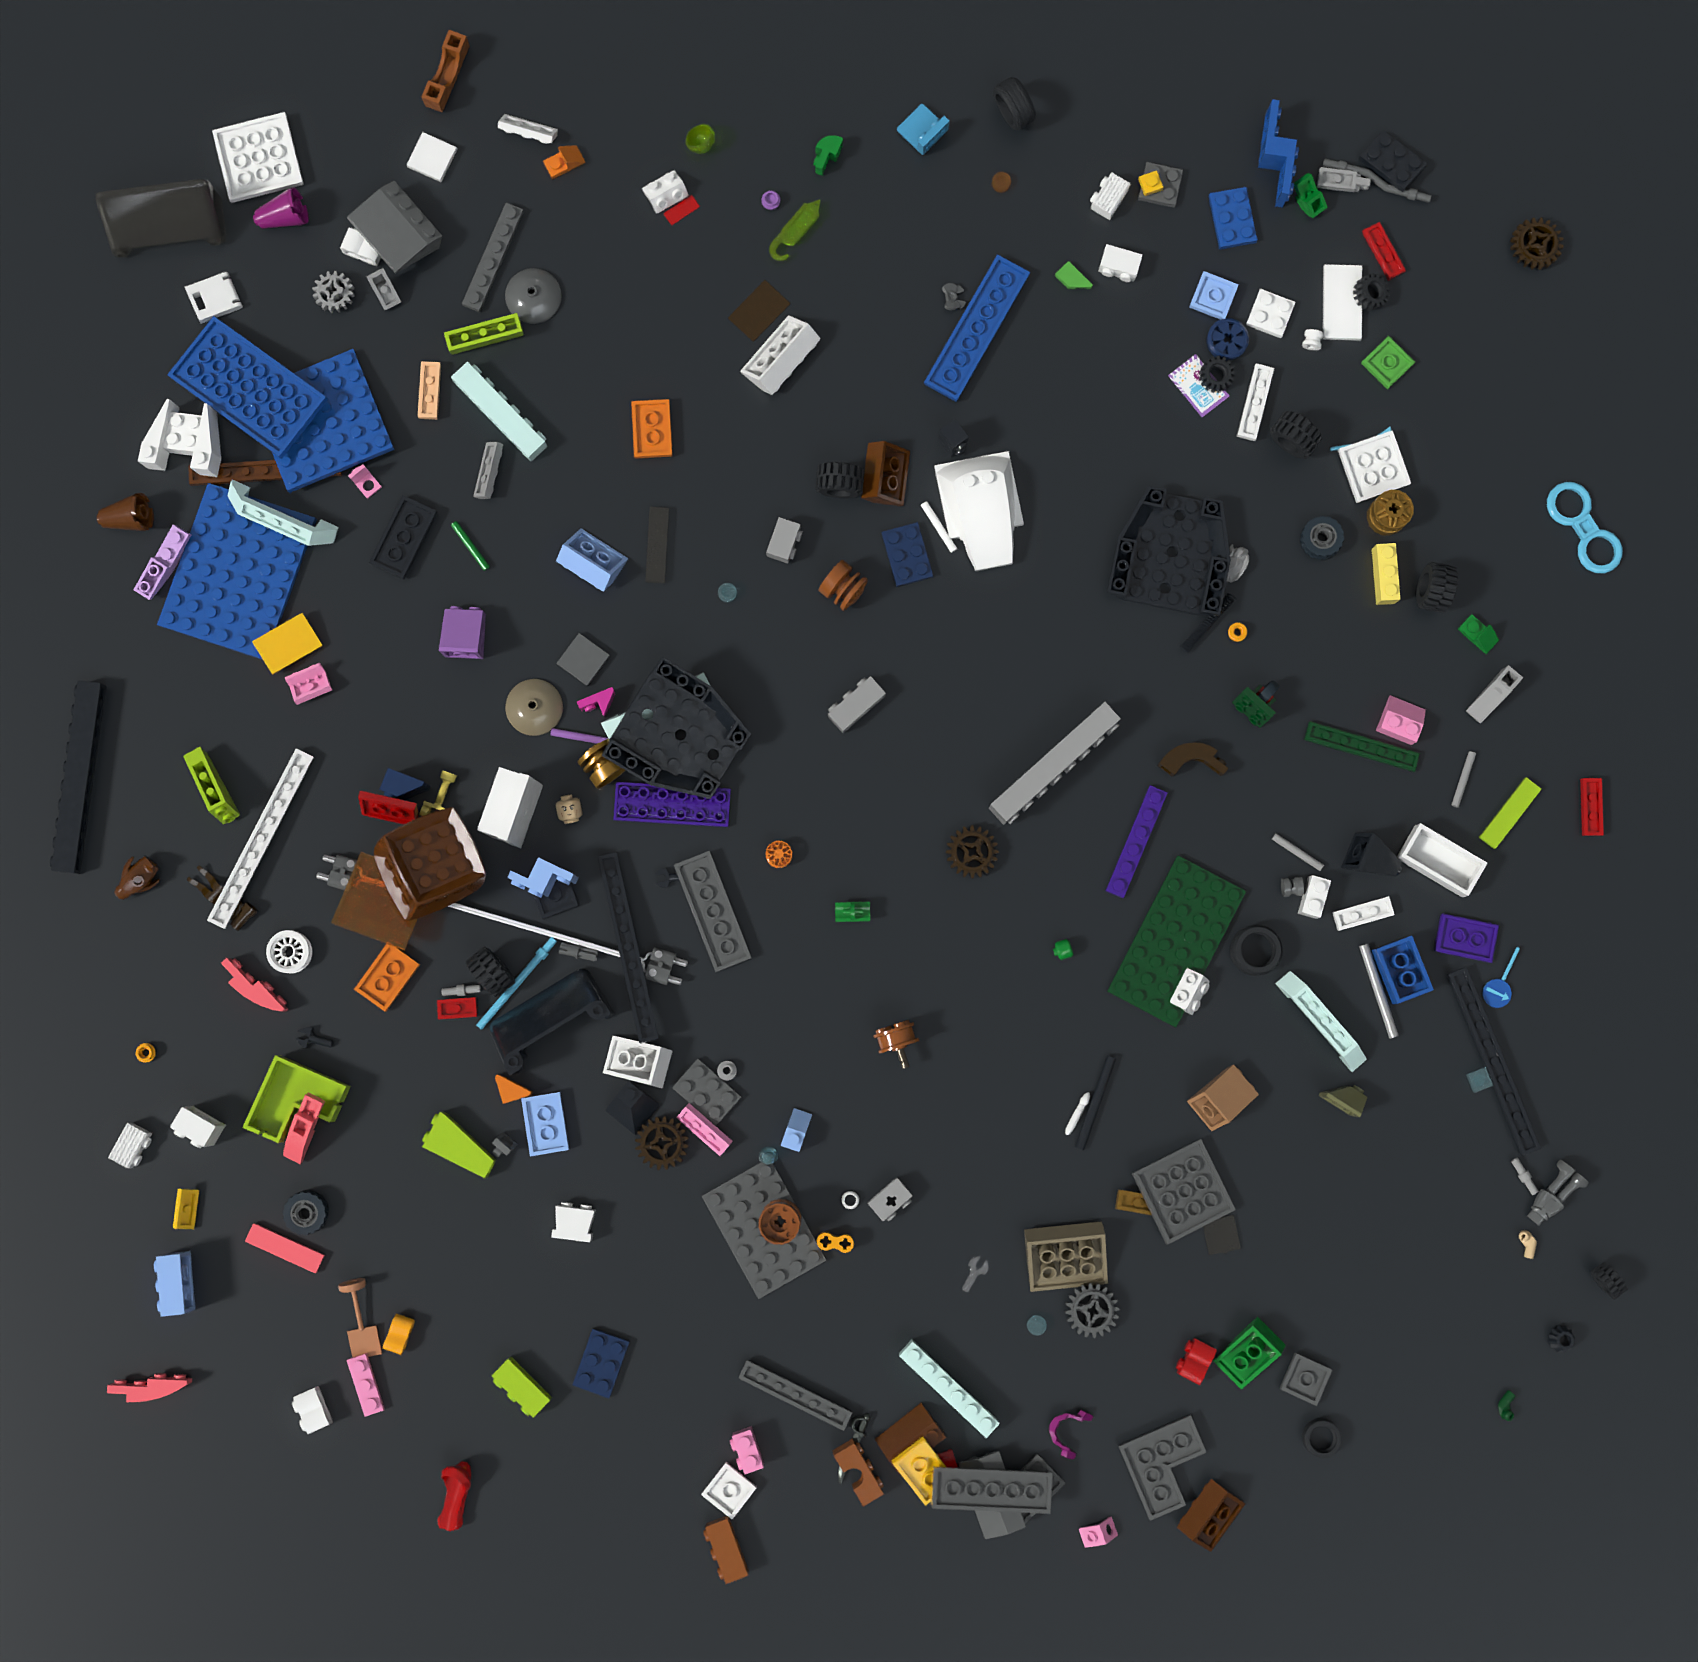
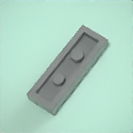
(488, 470)

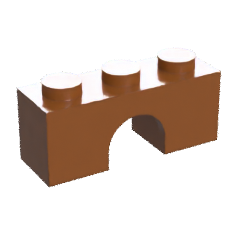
(850, 1456)

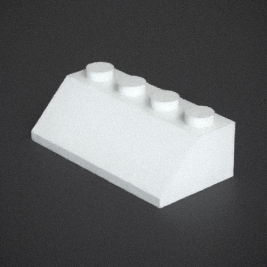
(780, 354)

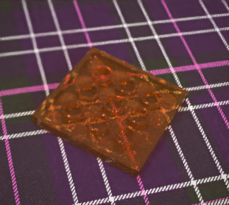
(370, 908)

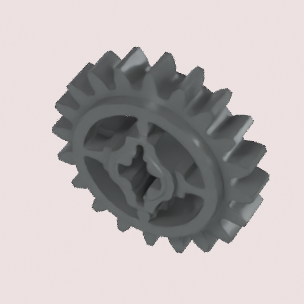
(1076, 1306)

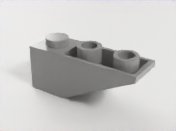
(1494, 693)

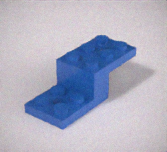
(1278, 153)

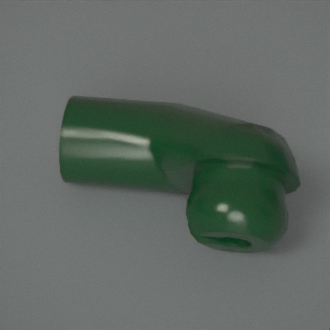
(1504, 1406)

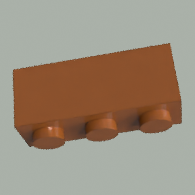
(726, 1549)

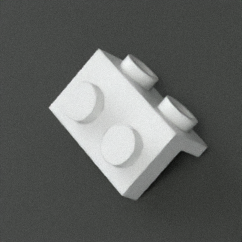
(665, 191)
(1190, 991)

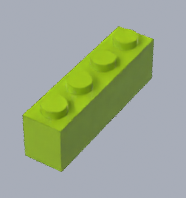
(484, 333)

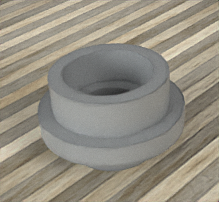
(731, 1075)

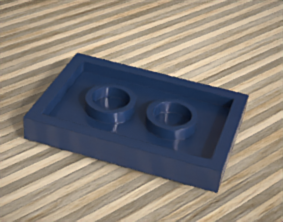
(907, 554)
(601, 1363)

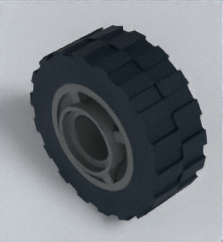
(1322, 526)
(293, 1212)

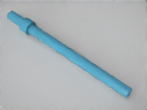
(541, 954)

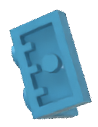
(923, 128)

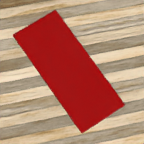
(681, 210)

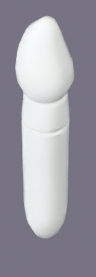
(1077, 1113)

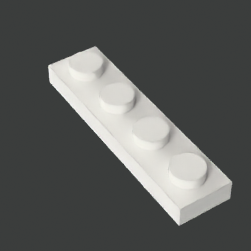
(1255, 402)

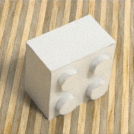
(197, 1126)

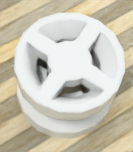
(1312, 339)

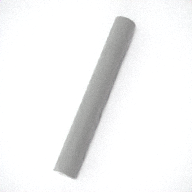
(1463, 779)
(1298, 852)

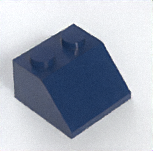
(401, 786)

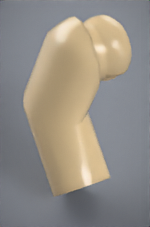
(1529, 1242)

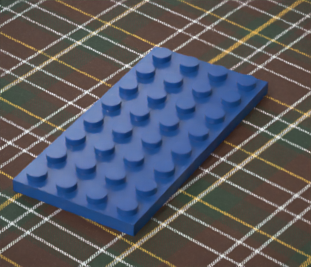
(247, 387)

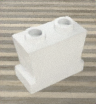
(573, 1222)

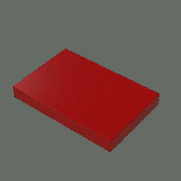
(387, 808)

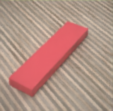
(284, 1248)

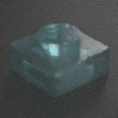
(1479, 1080)

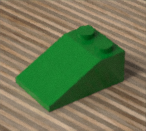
(1250, 1353)

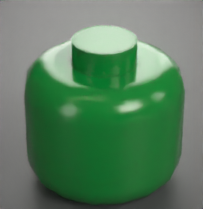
(1063, 949)

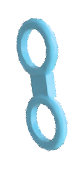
(1584, 527)

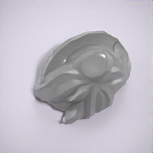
(1238, 563)

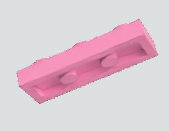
(704, 1129)
(365, 1384)

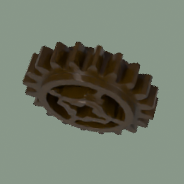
(1539, 255)
(962, 866)
(665, 1160)

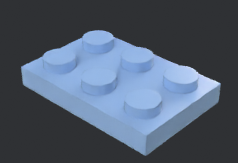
(545, 1124)

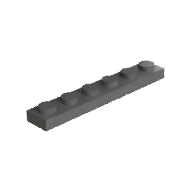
(493, 257)
(795, 1395)

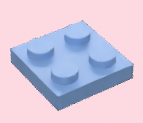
(1213, 295)

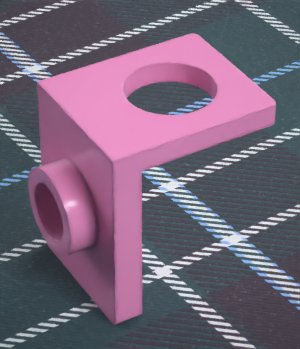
(360, 476)
(1097, 1534)

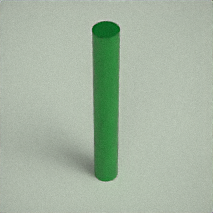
(470, 546)

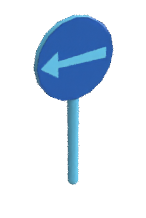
(1498, 992)

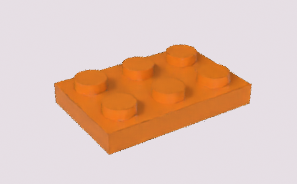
(651, 428)
(387, 977)

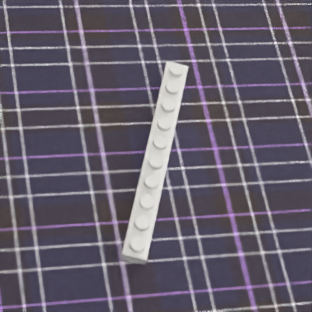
(260, 838)

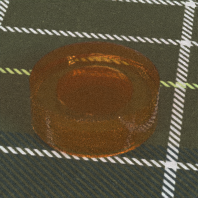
(1001, 182)

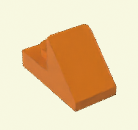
(564, 161)

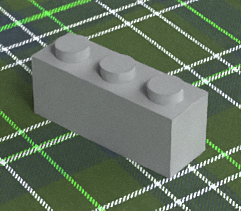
(856, 704)

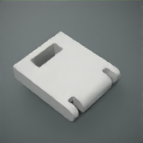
(217, 294)

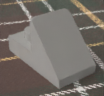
(384, 289)

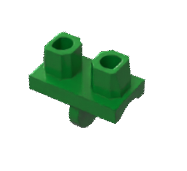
(852, 911)

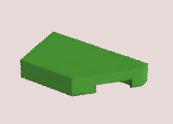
(1072, 278)

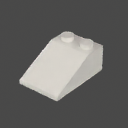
(637, 1061)

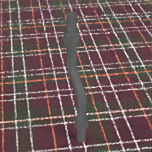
(1411, 193)

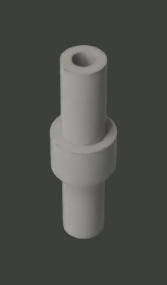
(461, 990)
(1524, 1176)

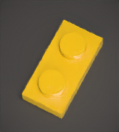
(185, 1209)

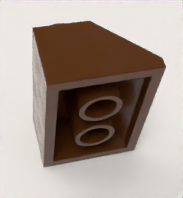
(885, 473)
(907, 1431)
(1210, 1515)

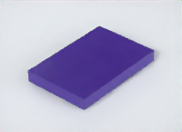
(1466, 938)

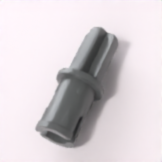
(578, 951)

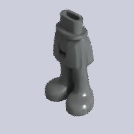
(1546, 1203)

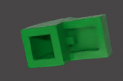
(826, 149)
(1308, 196)

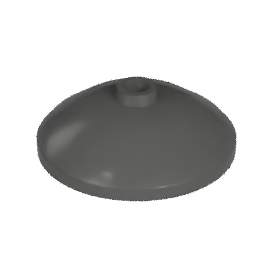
(537, 306)

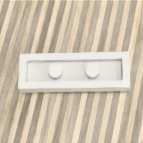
(527, 128)
(1363, 913)

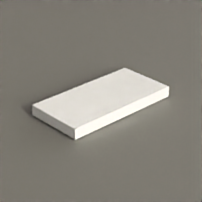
(1340, 312)

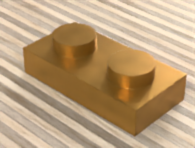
(1131, 1202)

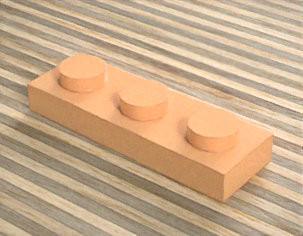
(429, 390)

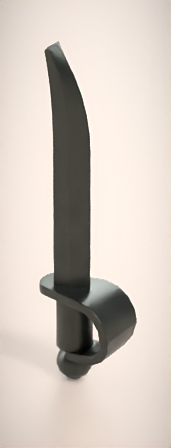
(859, 1432)

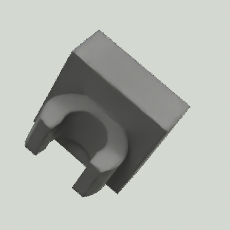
(503, 1144)

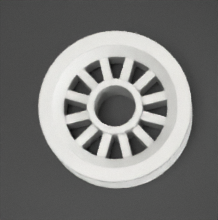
(300, 939)

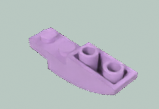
(163, 564)

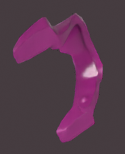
(1066, 1452)

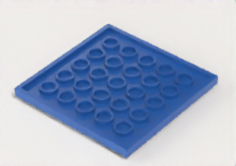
(342, 432)

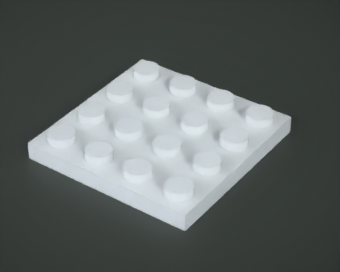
(257, 157)

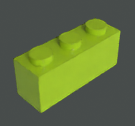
(521, 1387)

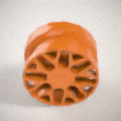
(778, 854)

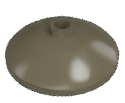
(542, 717)

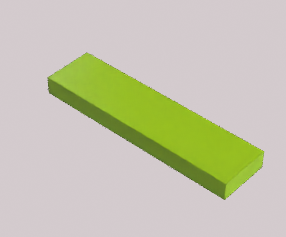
(1510, 813)

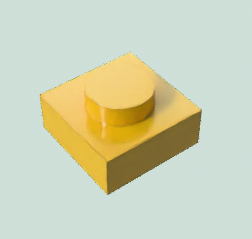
(1150, 183)

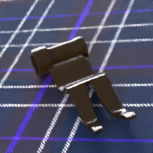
(242, 912)

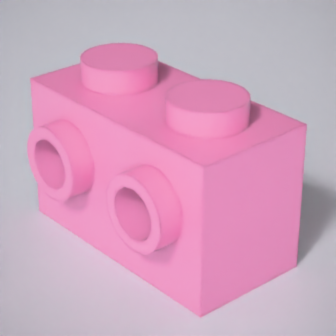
(747, 1449)

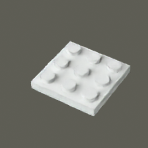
(1374, 466)

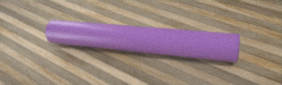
(577, 736)

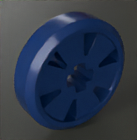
(1231, 328)

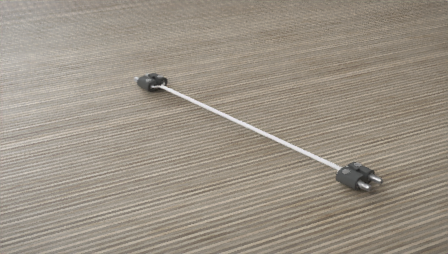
(660, 961)

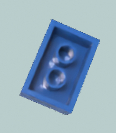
(1402, 970)

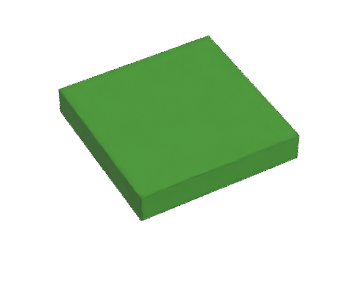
(1388, 362)

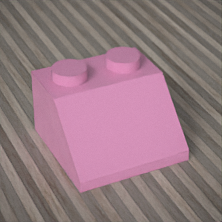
(1401, 720)

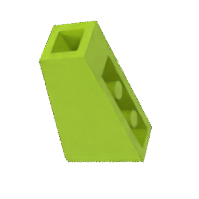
(211, 786)
(457, 1145)

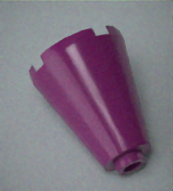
(282, 211)

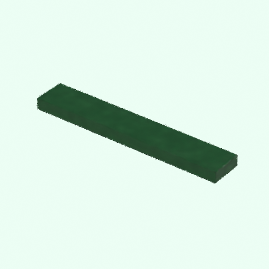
(1362, 746)

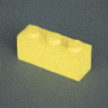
(1386, 573)

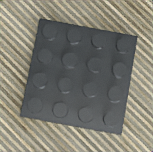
(1183, 1191)

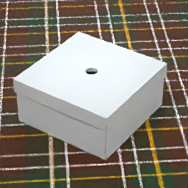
(510, 807)

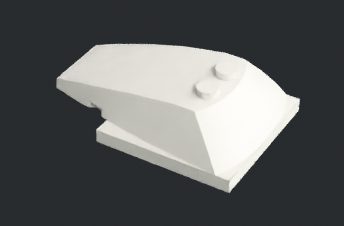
(981, 507)

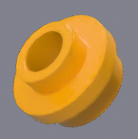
(1239, 626)
(140, 1052)

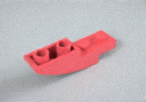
(258, 992)
(303, 1128)
(156, 1387)

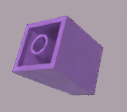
(463, 633)

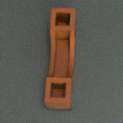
(439, 88)

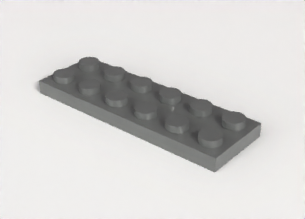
(712, 911)
(991, 1490)

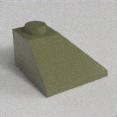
(1346, 1098)

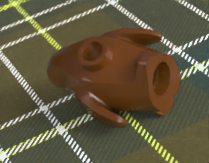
(136, 877)

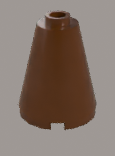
(127, 514)

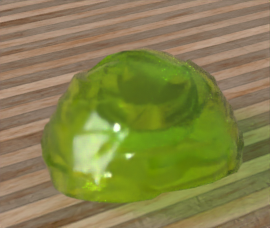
(700, 139)

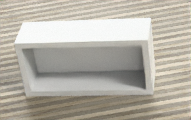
(1441, 860)

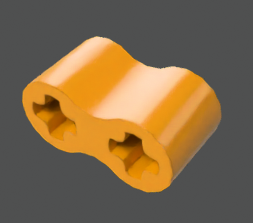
(835, 1242)
(398, 1334)

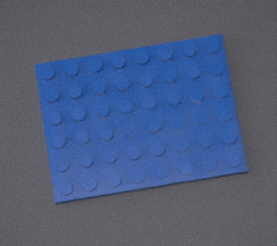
(232, 576)

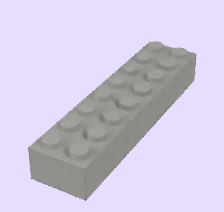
(1056, 761)

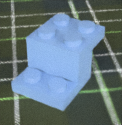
(542, 878)

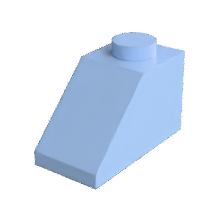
(796, 1130)

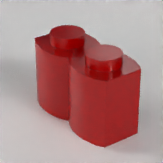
(1196, 1361)

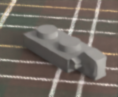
(1341, 180)

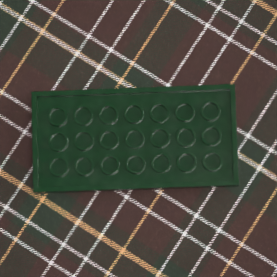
(1175, 935)

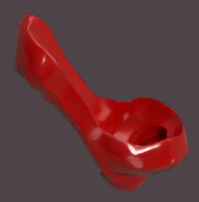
(457, 1482)

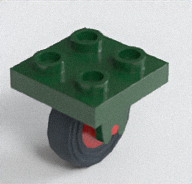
(1257, 703)

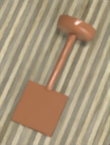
(365, 1338)

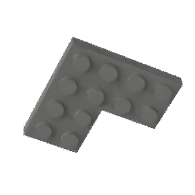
(1151, 1460)

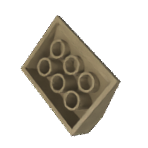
(1066, 1256)

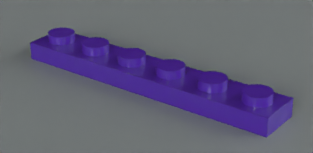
(1136, 841)

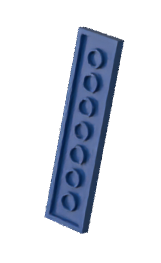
(976, 328)

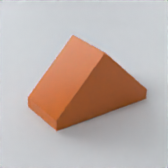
(511, 1090)

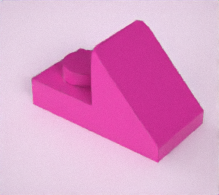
(602, 698)

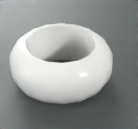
(850, 1193)

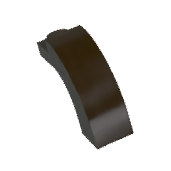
(1192, 752)

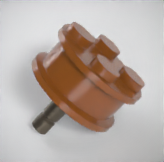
(896, 1039)

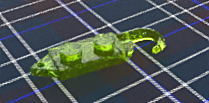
(795, 228)

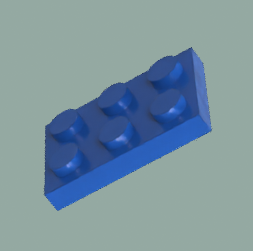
(1232, 218)

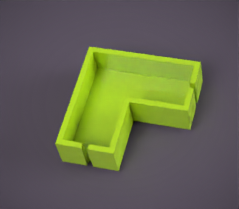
(283, 1095)

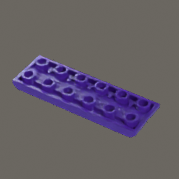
(658, 805)

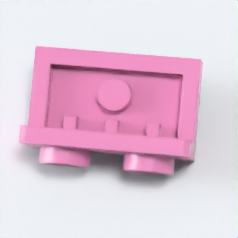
(308, 683)

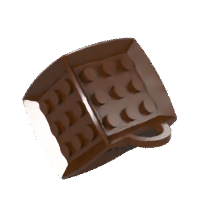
(429, 863)

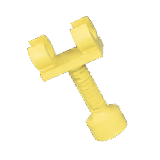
(447, 779)

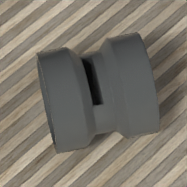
(1292, 886)

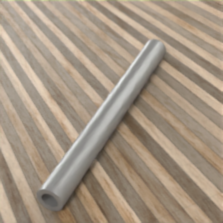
(1378, 991)

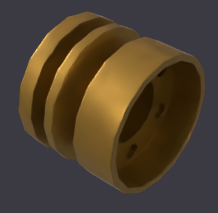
(1383, 520)
(604, 770)

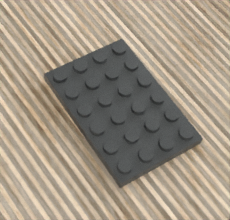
(737, 1212)

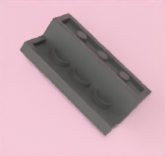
(993, 1522)

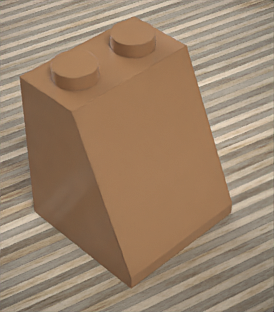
(1223, 1098)

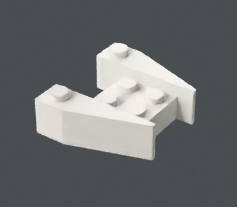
(183, 435)

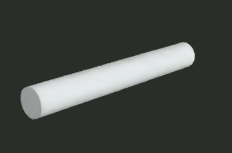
(938, 526)

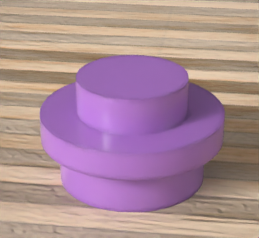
(770, 200)

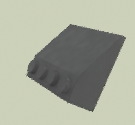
(395, 227)

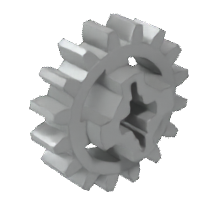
(338, 298)

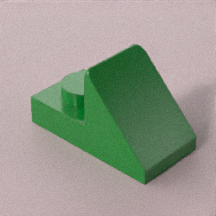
(1479, 634)

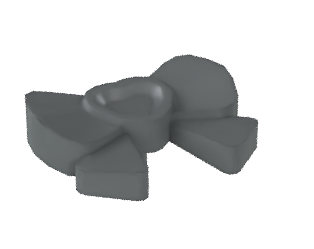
(951, 292)

